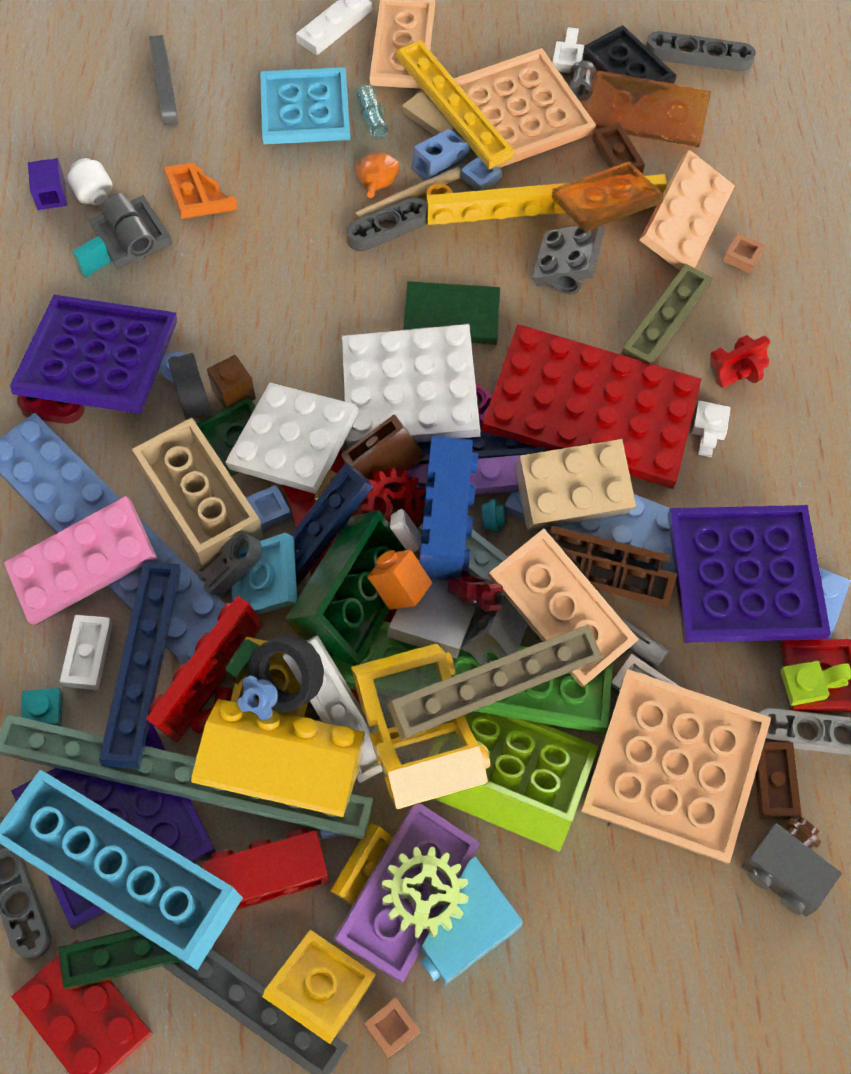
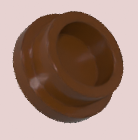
(803, 831)

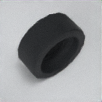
(189, 386)
(306, 658)

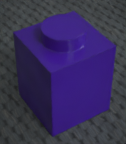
(47, 184)

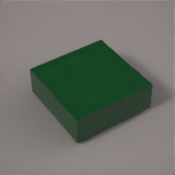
(238, 664)

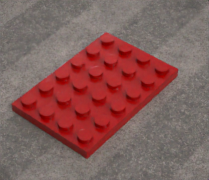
(578, 395)

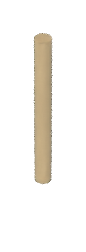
(414, 191)

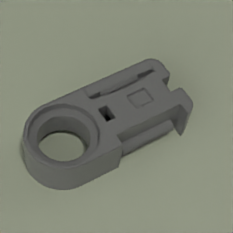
(228, 566)

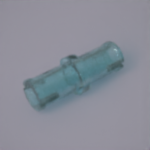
(372, 112)

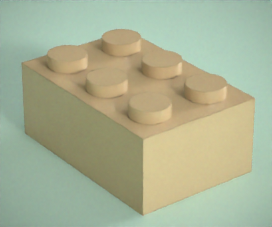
(574, 484)

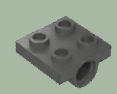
(129, 229)
(567, 258)

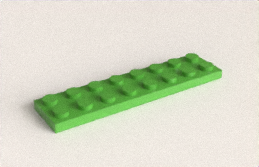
(553, 702)

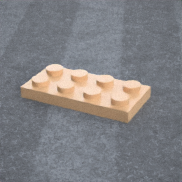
(398, 26)
(688, 212)
(559, 598)

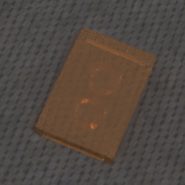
(607, 196)

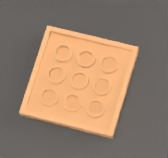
(528, 104)
(677, 766)

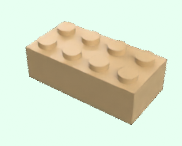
(196, 490)

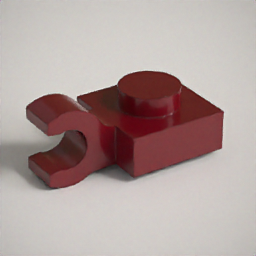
(476, 590)

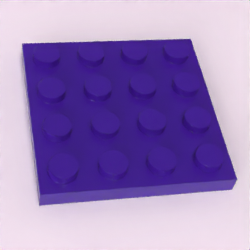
(95, 354)
(747, 574)
(160, 815)

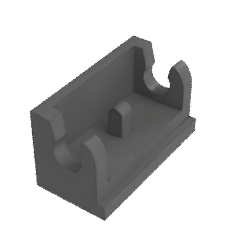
(495, 632)

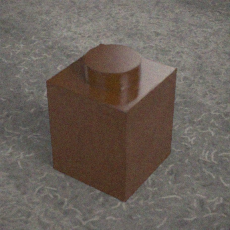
(230, 381)

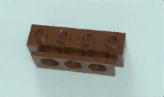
(619, 578)

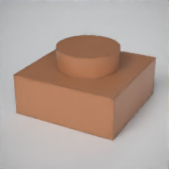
(744, 253)
(392, 1027)

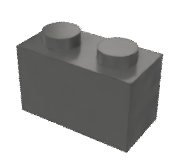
(791, 871)

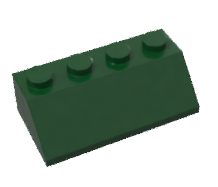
(339, 597)

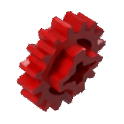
(403, 496)

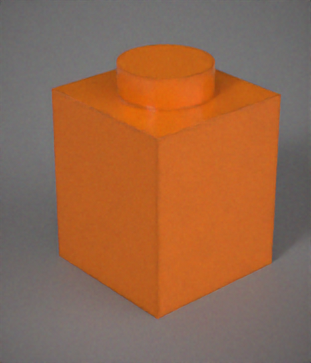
(399, 579)

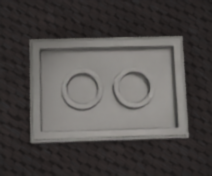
(436, 618)

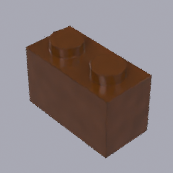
(384, 447)

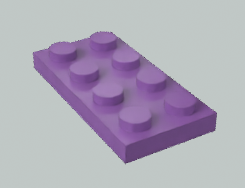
(367, 924)

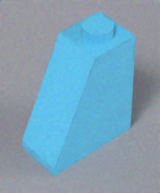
(483, 926)

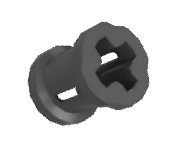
(577, 73)

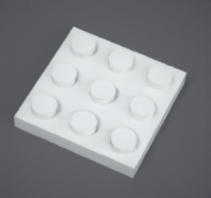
(292, 437)

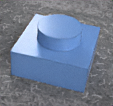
(479, 176)
(269, 507)

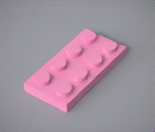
(79, 560)

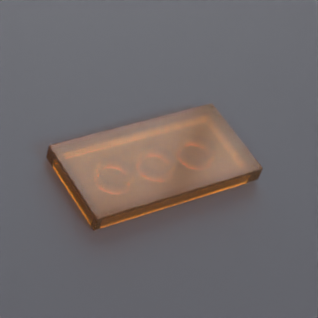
(650, 108)

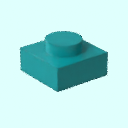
(42, 705)

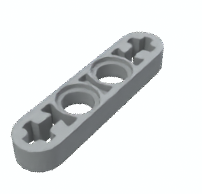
(823, 725)

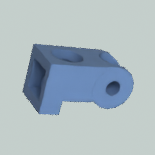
(438, 154)

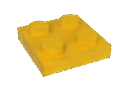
(319, 986)

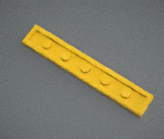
(455, 104)

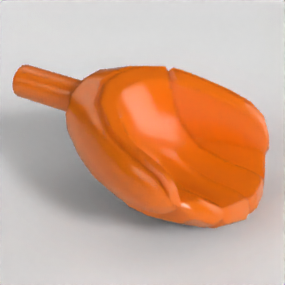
(376, 171)

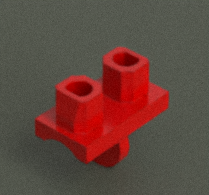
(743, 362)

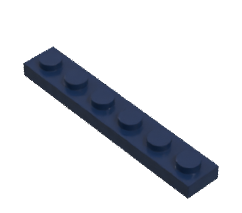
(140, 666)

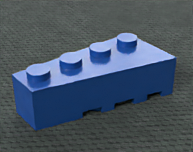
(446, 508)

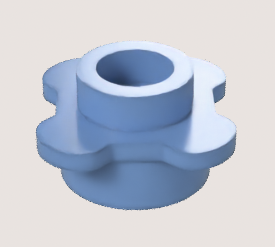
(267, 697)

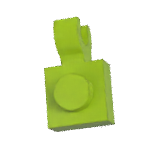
(809, 683)

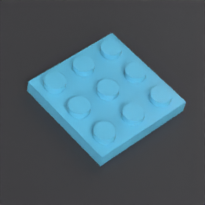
(304, 105)

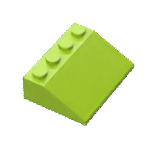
(531, 777)

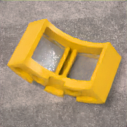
(429, 762)

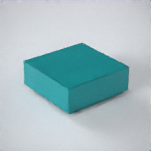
(91, 256)

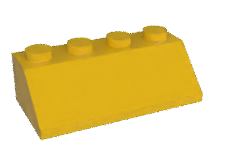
(279, 758)

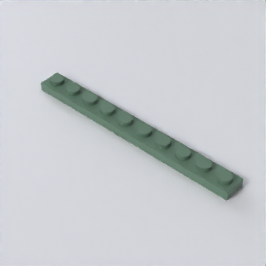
(163, 773)

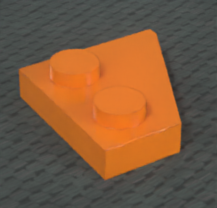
(195, 192)

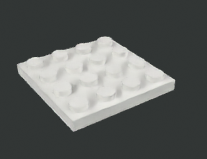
(417, 376)

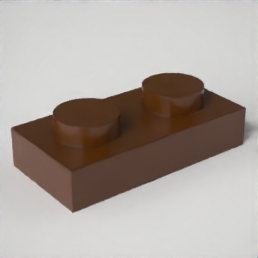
(616, 147)
(778, 782)

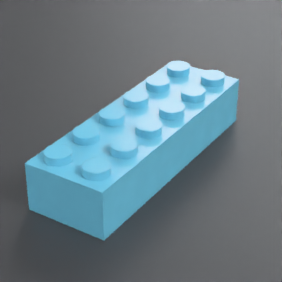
(119, 868)

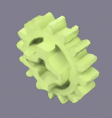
(443, 894)

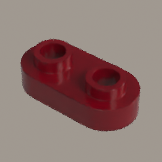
(50, 410)

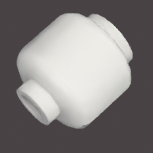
(89, 181)

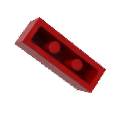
(272, 868)

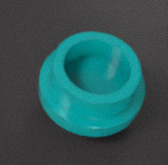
(493, 516)

